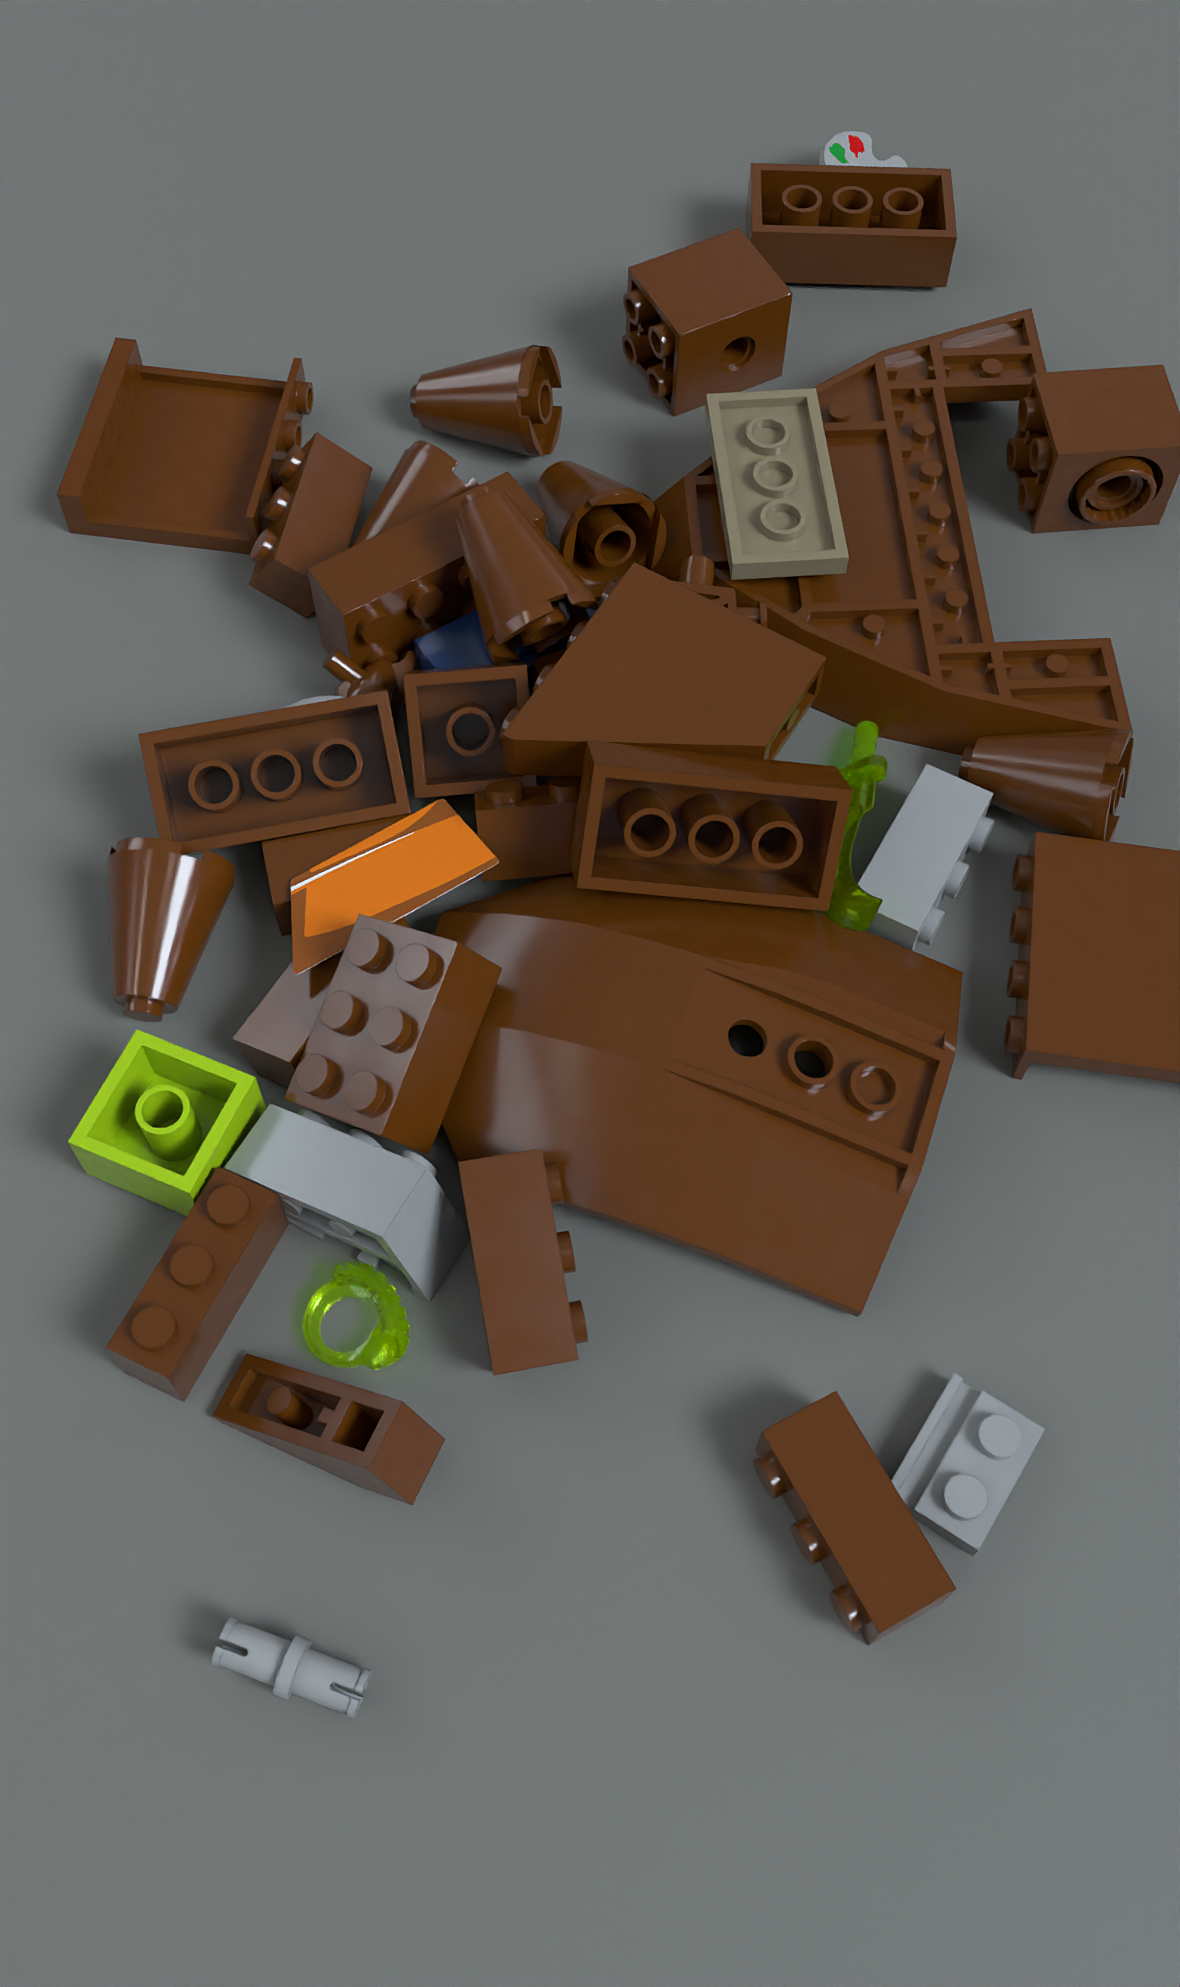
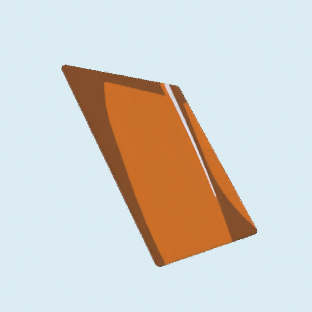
(382, 879)

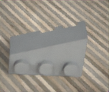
(356, 1194)

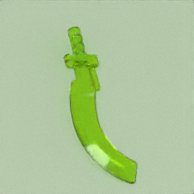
(849, 903)

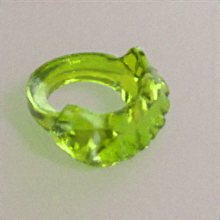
(386, 1342)

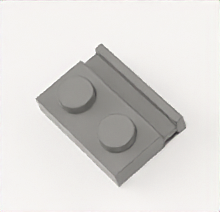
(965, 1464)

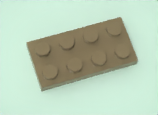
(775, 484)

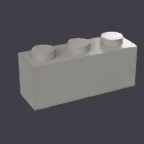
(925, 856)

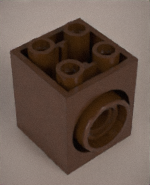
(706, 320)
(1096, 448)

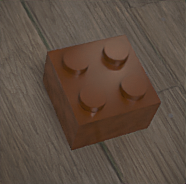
(457, 726)

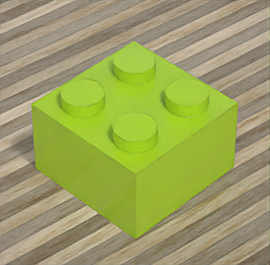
(166, 1122)

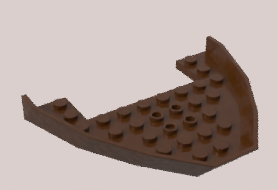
(911, 613)

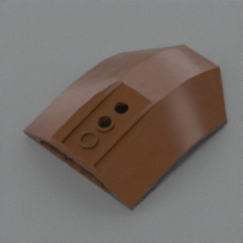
(624, 1073)

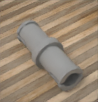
(291, 1667)

